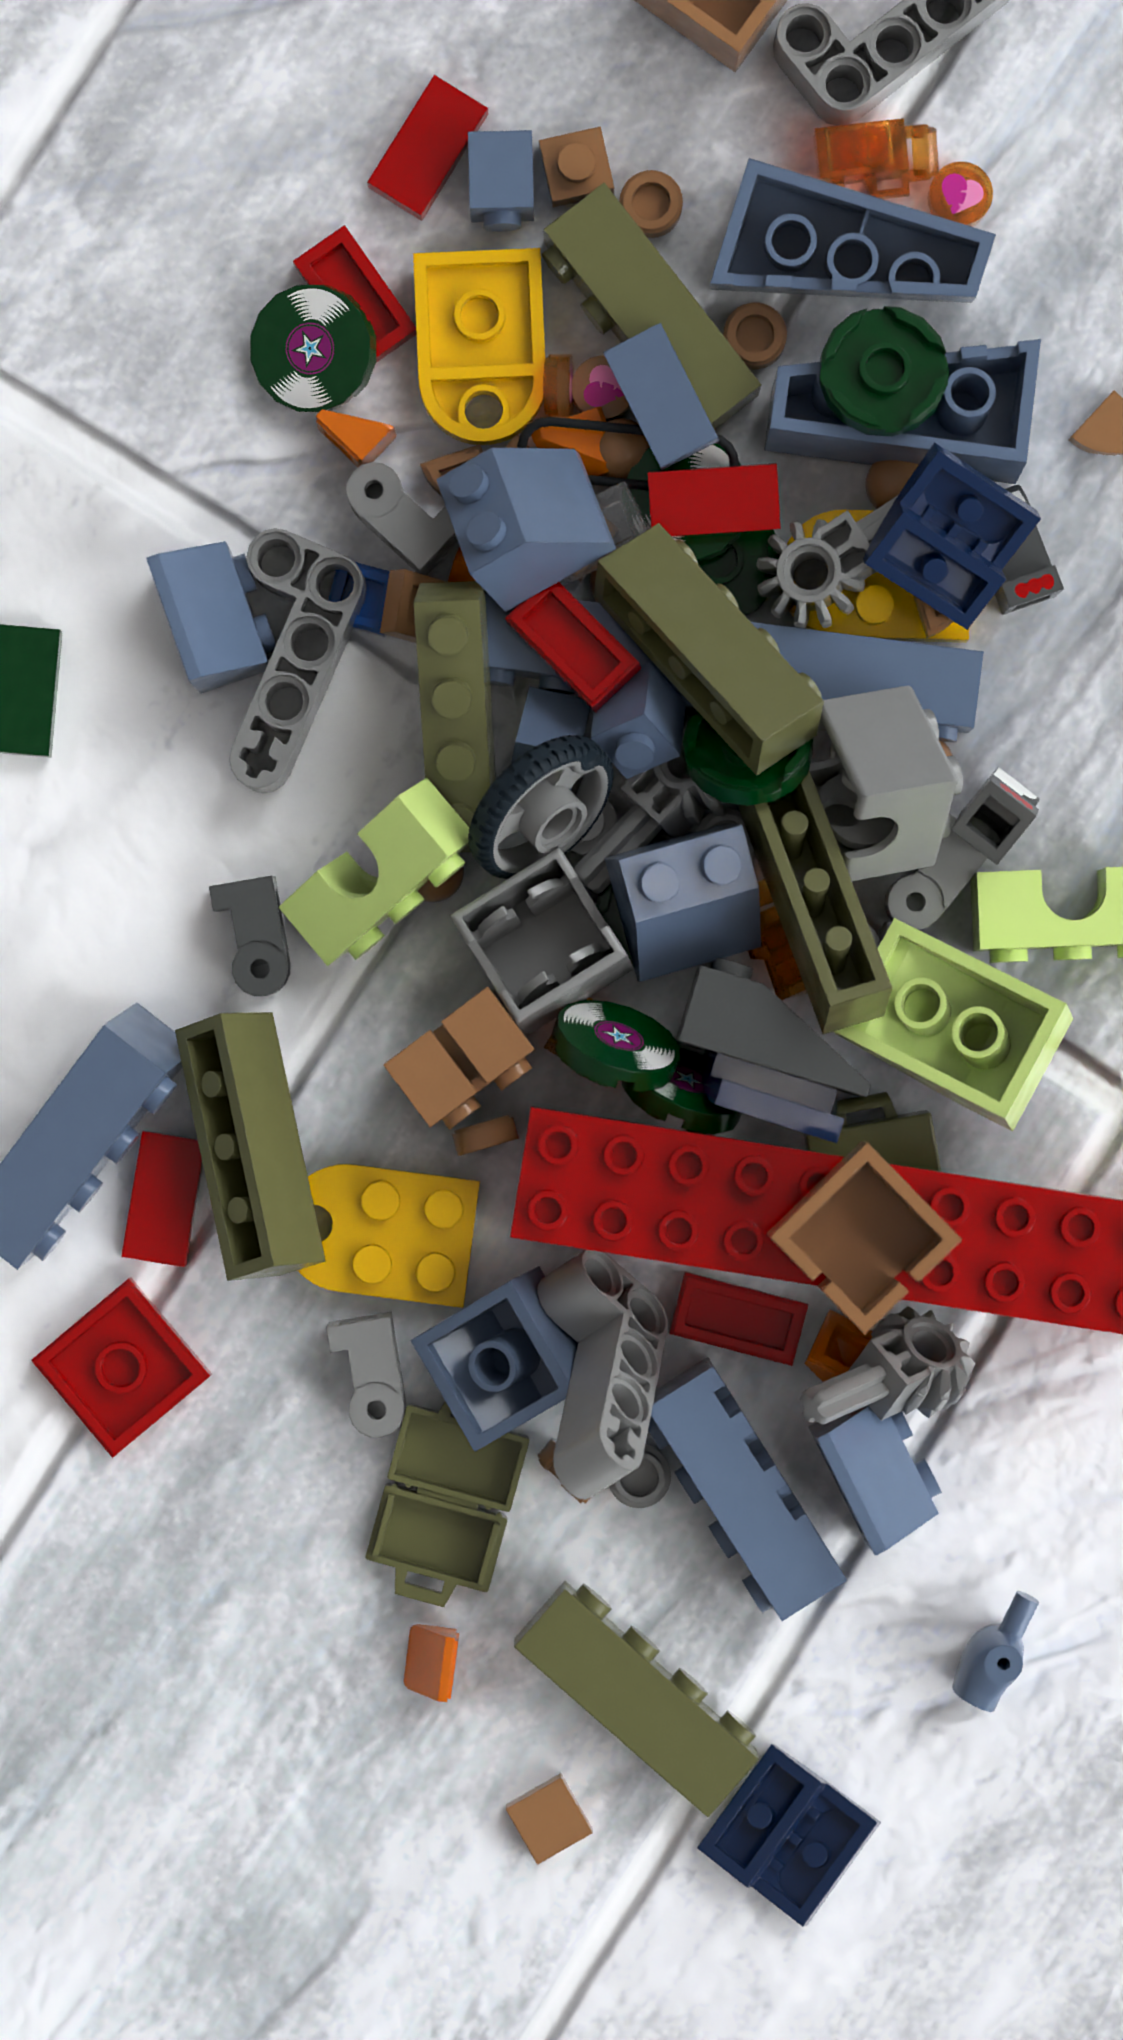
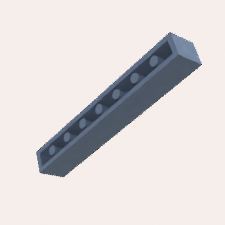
(837, 663)

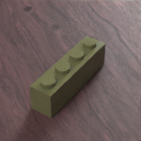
(635, 289)
(709, 648)
(455, 692)
(818, 908)
(249, 1145)
(637, 1697)

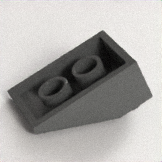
(753, 1025)

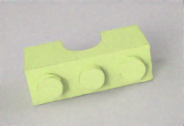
(412, 842)
(1014, 917)

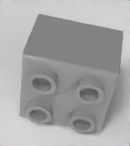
(885, 782)
(542, 941)

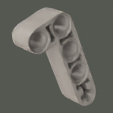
(860, 60)
(284, 667)
(613, 1372)

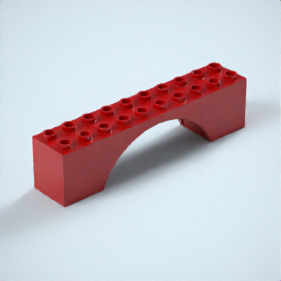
(716, 1197)

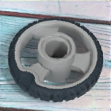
(538, 803)

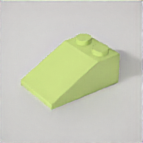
(962, 1026)

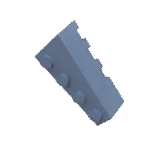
(835, 241)
(979, 418)
(82, 1128)
(744, 1491)

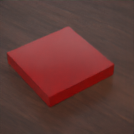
(121, 1367)

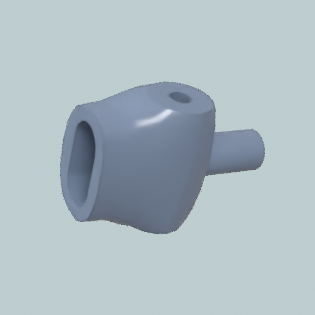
(994, 1656)

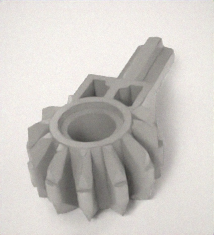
(837, 544)
(660, 803)
(902, 1368)

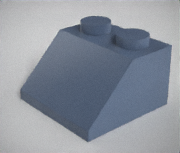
(524, 519)
(211, 614)
(687, 900)
(499, 1360)
(877, 1475)

